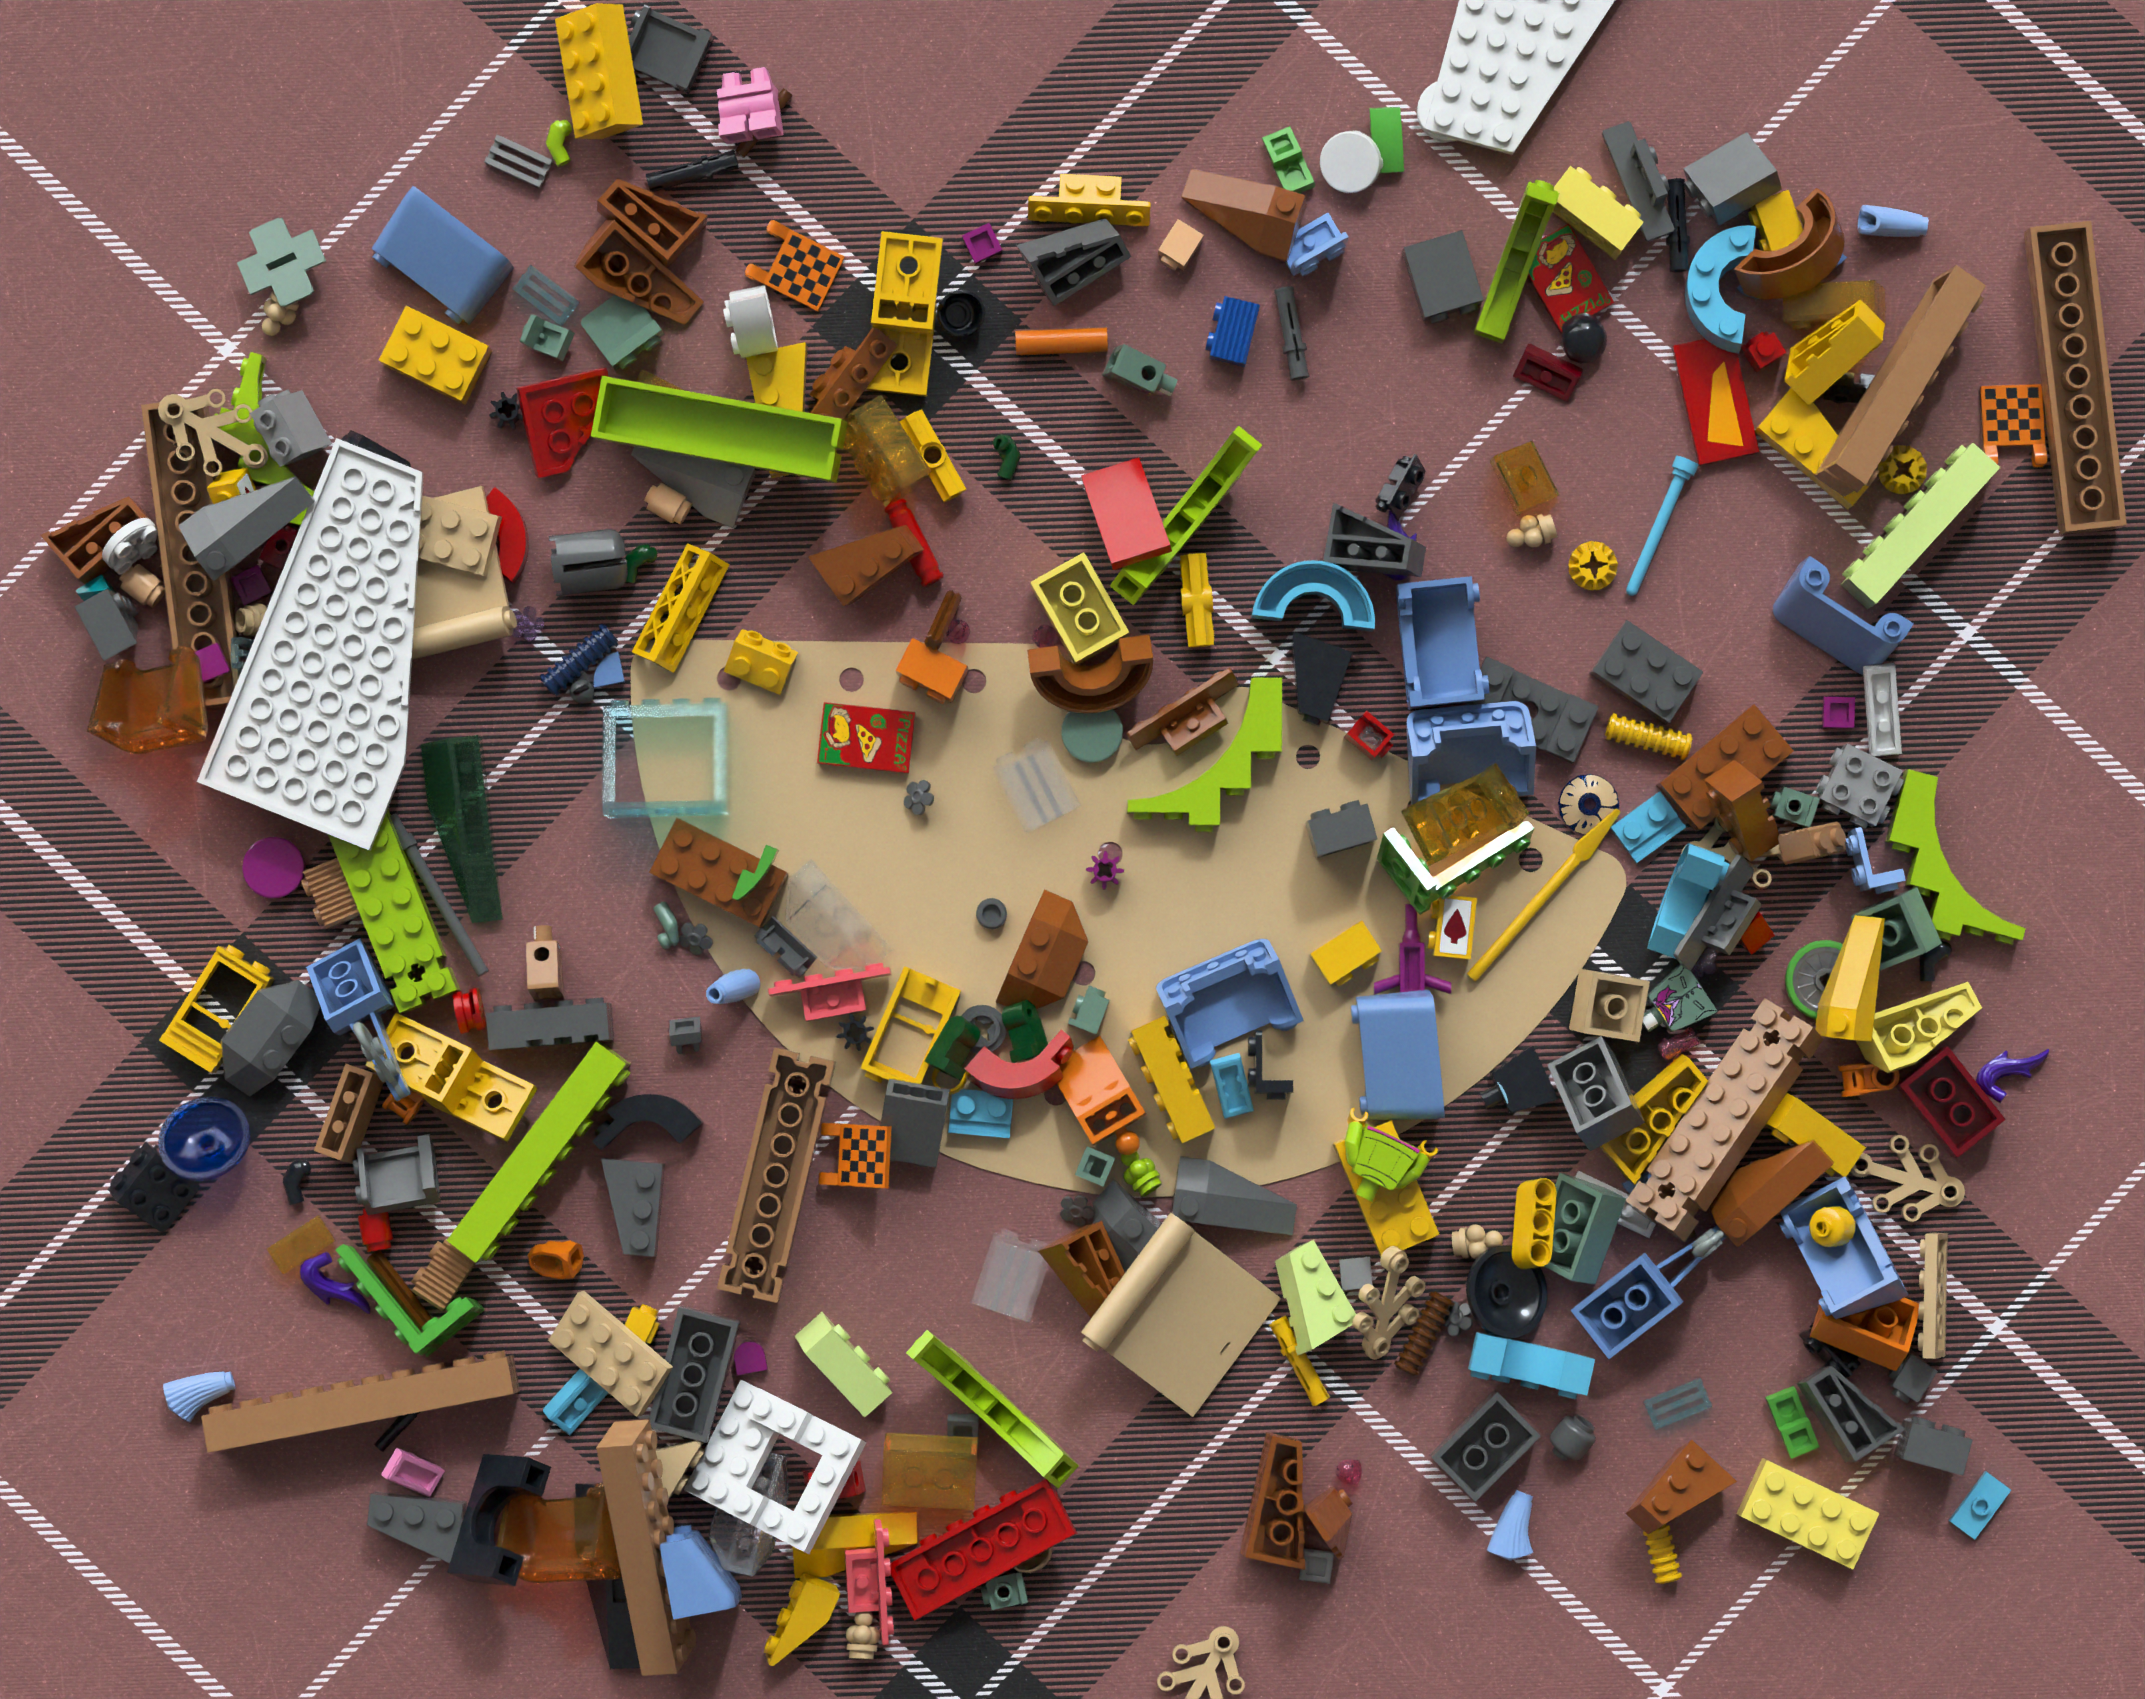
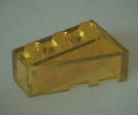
(1831, 299)

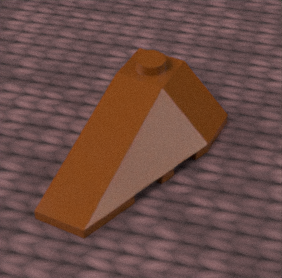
(1252, 211)
(628, 270)
(1765, 1188)
(1331, 1518)

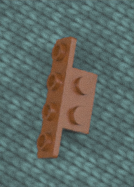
(850, 374)
(1188, 718)

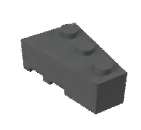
(1073, 258)
(1370, 547)
(109, 622)
(636, 1203)

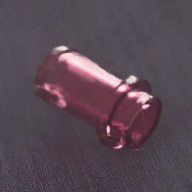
(1676, 1045)

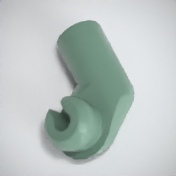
(669, 923)

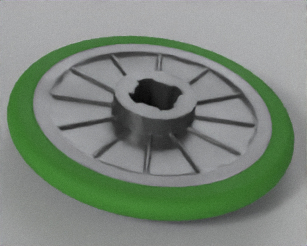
(1804, 974)

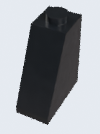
(1318, 676)

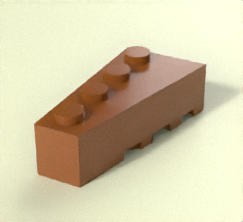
(1277, 1505)

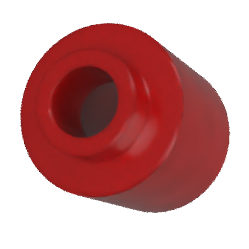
(375, 1231)

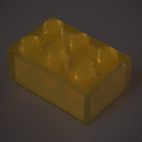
(884, 451)
(1453, 820)
(929, 1471)

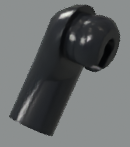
(1931, 958)
(293, 1179)

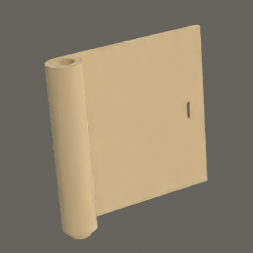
(457, 605)
(1180, 1315)

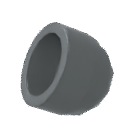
(584, 697)

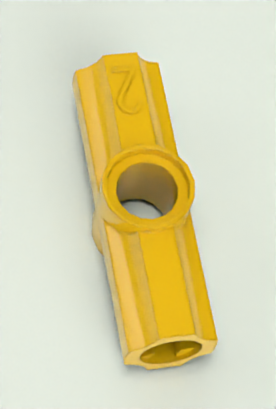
(943, 473)
(1197, 600)

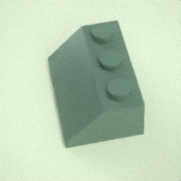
(1582, 1228)

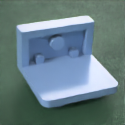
(1315, 243)
(1862, 873)

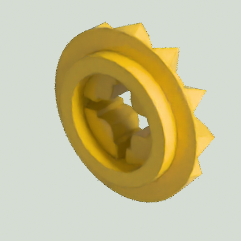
(1903, 484)
(1584, 577)

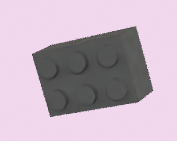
(1646, 672)
(1595, 1093)
(1485, 1445)

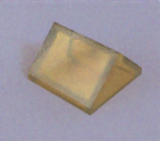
(1524, 477)

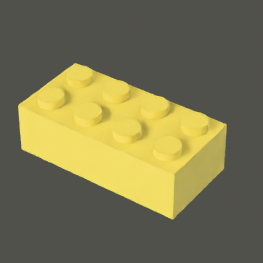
(1807, 1513)

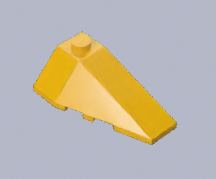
(852, 1533)

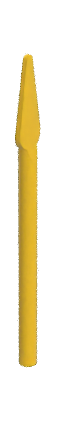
(1582, 851)

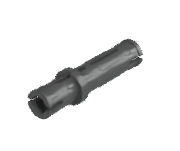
(1291, 333)

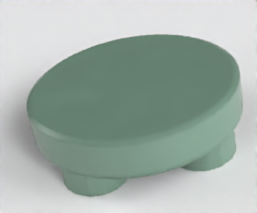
(1092, 735)

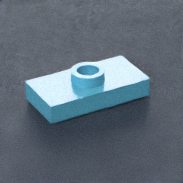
(1231, 1085)
(1979, 1505)

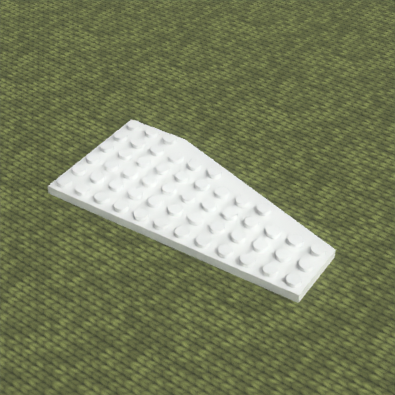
(1506, 66)
(329, 674)

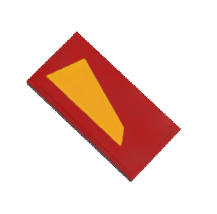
(1715, 402)

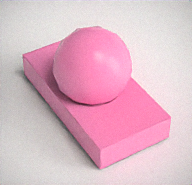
(413, 1472)

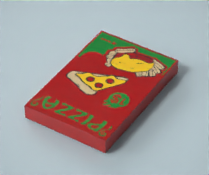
(1567, 278)
(866, 737)

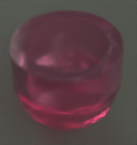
(961, 635)
(1050, 638)
(1350, 1471)

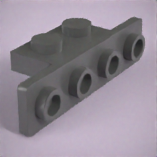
(1640, 179)
(1722, 917)

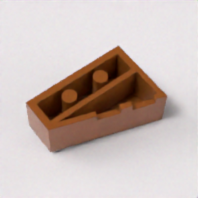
(83, 541)

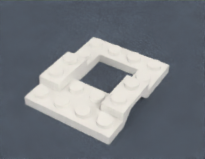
(741, 1449)

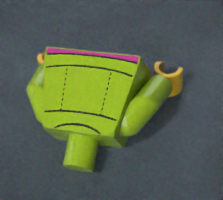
(1382, 1157)

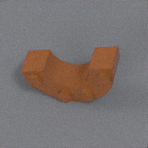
(1802, 262)
(1095, 686)

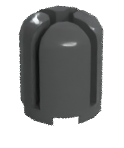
(574, 566)

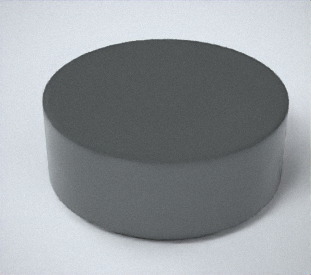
(991, 913)

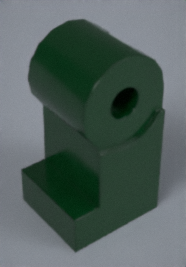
(1024, 1030)
(953, 1046)

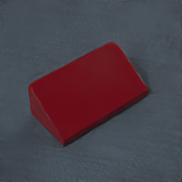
(1548, 372)

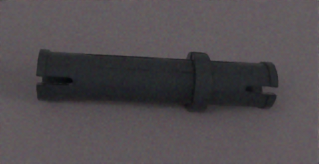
(695, 170)
(1679, 260)

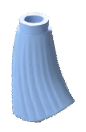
(1890, 222)
(733, 987)
(191, 1393)
(1510, 1535)

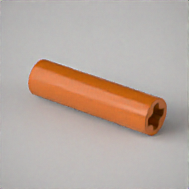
(1061, 341)

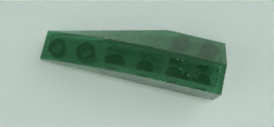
(463, 819)

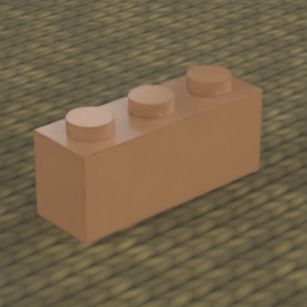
(349, 1114)

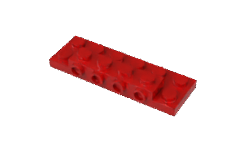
(981, 1548)

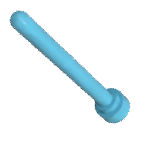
(1682, 471)

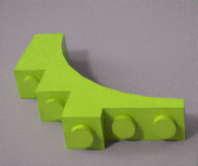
(1516, 260)
(249, 394)
(1191, 512)
(1232, 772)
(1952, 907)
(993, 1408)

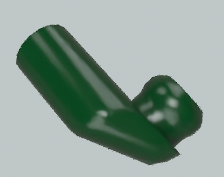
(1009, 454)
(638, 557)

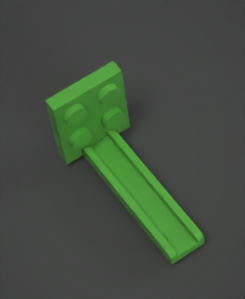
(1413, 875)
(435, 1330)

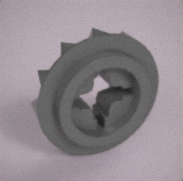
(997, 1031)

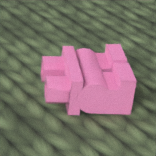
(748, 107)

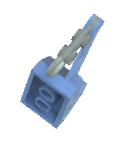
(350, 995)
(1638, 1297)

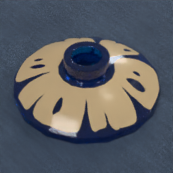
(1574, 795)

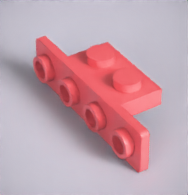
(831, 995)
(866, 1581)

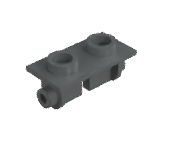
(794, 954)

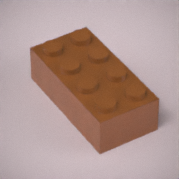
(1746, 739)
(712, 870)

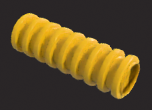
(1648, 736)
(1663, 1555)

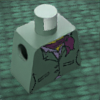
(1126, 368)
(1677, 1002)

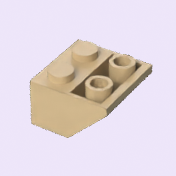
(676, 1461)

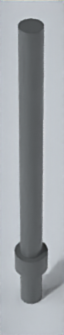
(409, 845)

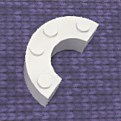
(752, 322)

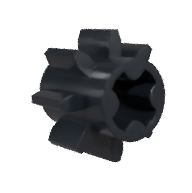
(500, 407)
(847, 1027)

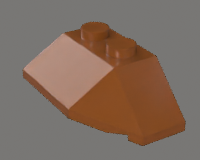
(1046, 954)

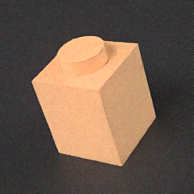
(1179, 245)

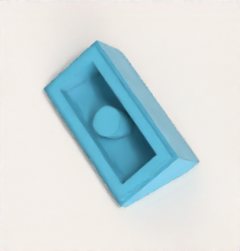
(574, 1402)

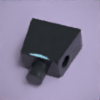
(1520, 1083)

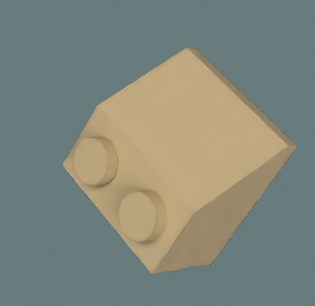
(1609, 1005)

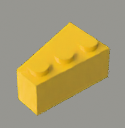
(1799, 1123)

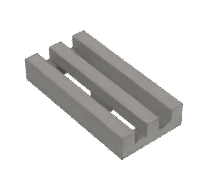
(494, 150)

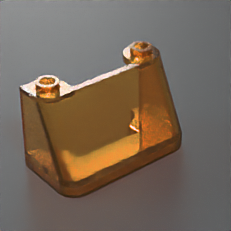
(151, 706)
(561, 1537)

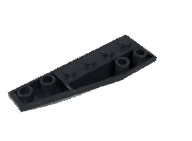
(612, 1613)

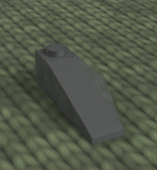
(235, 527)
(1221, 1198)

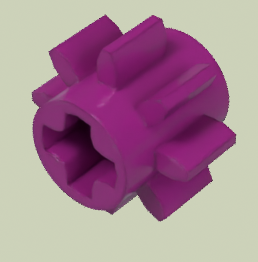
(1104, 879)

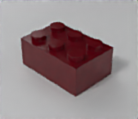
(1950, 1102)

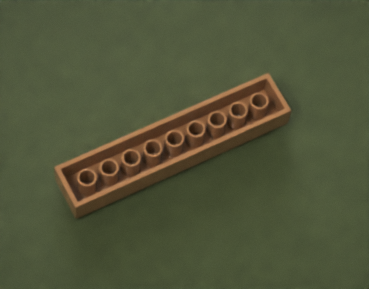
(2075, 378)
(197, 607)
(360, 1403)

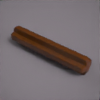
(943, 620)
(399, 1289)

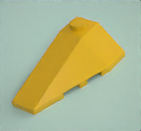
(1851, 991)

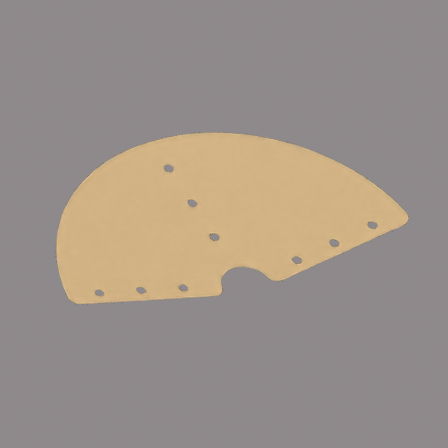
(1173, 908)

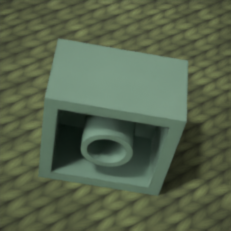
(1906, 927)

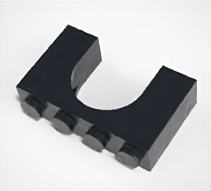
(496, 1483)

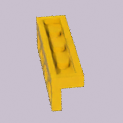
(684, 609)

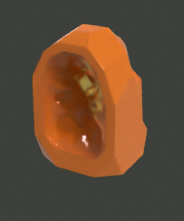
(556, 1259)

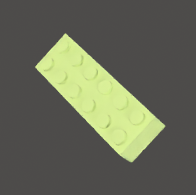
(1914, 531)

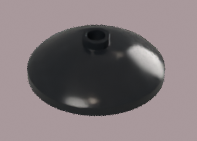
(1519, 1291)

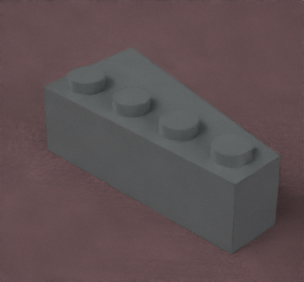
(550, 1025)

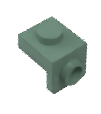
(546, 337)

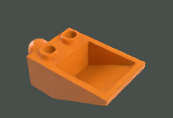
(1097, 1091)

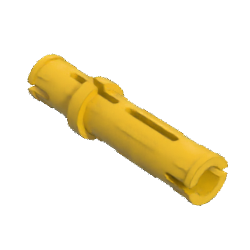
(1301, 1364)

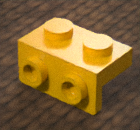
(760, 661)

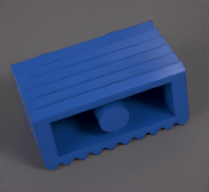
(1233, 331)

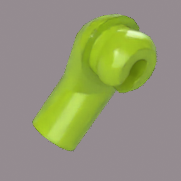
(555, 140)

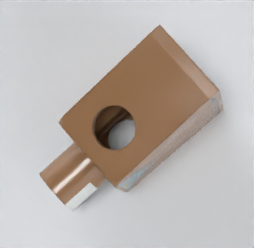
(546, 976)

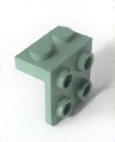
(622, 331)

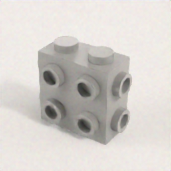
(289, 427)
(1859, 786)

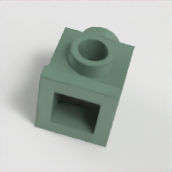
(1805, 813)
(1089, 1010)
(1095, 1166)
(1014, 1582)

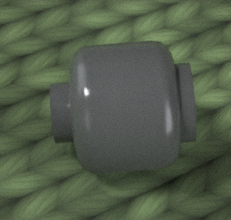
(1572, 1438)

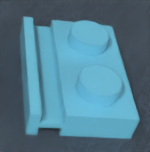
(1648, 827)
(980, 1114)

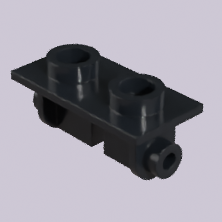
(1845, 389)
(1407, 475)
(1832, 1356)

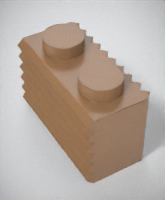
(1812, 842)
(330, 894)
(443, 1275)

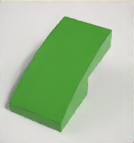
(1387, 134)
(1288, 161)
(749, 881)
(1792, 1422)

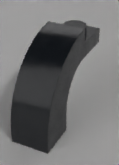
(661, 1109)

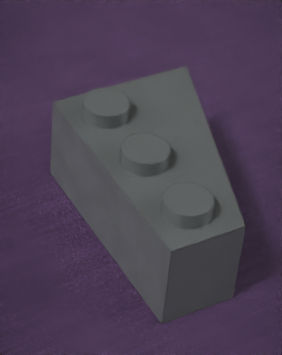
(1846, 1414)
(418, 1521)

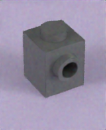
(1911, 1379)

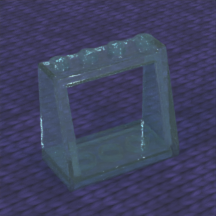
(679, 708)

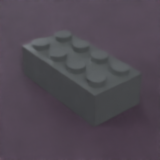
(700, 1360)

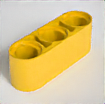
(1526, 1236)

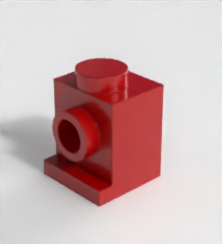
(1763, 350)

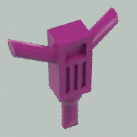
(1411, 962)

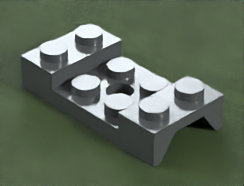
(1560, 717)

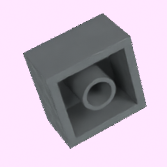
(1341, 829)
(1933, 1447)

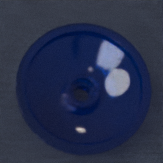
(202, 1125)

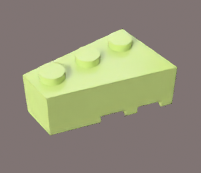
(1313, 1297)
(843, 1364)

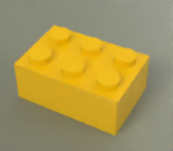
(435, 355)

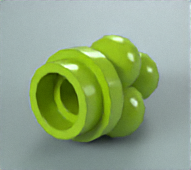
(1140, 1174)

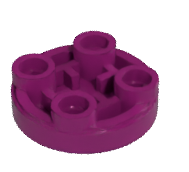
(273, 867)

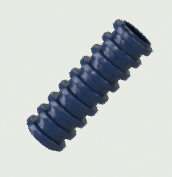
(579, 660)

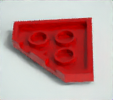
(559, 418)

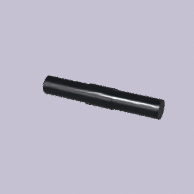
(394, 1430)

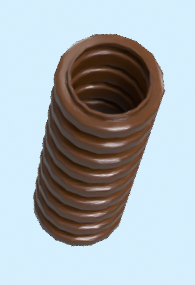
(1424, 1333)

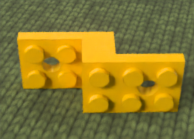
(906, 309)
(458, 1079)

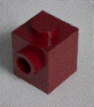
(278, 547)

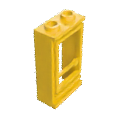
(922, 991)
(191, 1041)

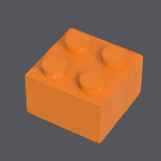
(931, 671)

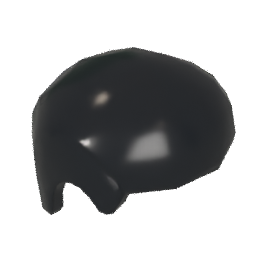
(961, 313)
(1583, 338)

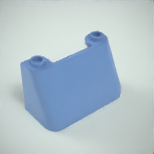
(441, 256)
(1830, 625)
(1440, 642)
(1465, 740)
(1228, 999)
(1400, 1056)
(1848, 1275)
(695, 1575)

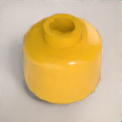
(1832, 1226)

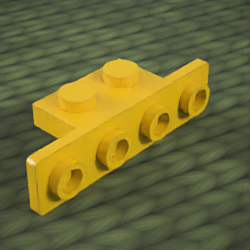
(1089, 200)

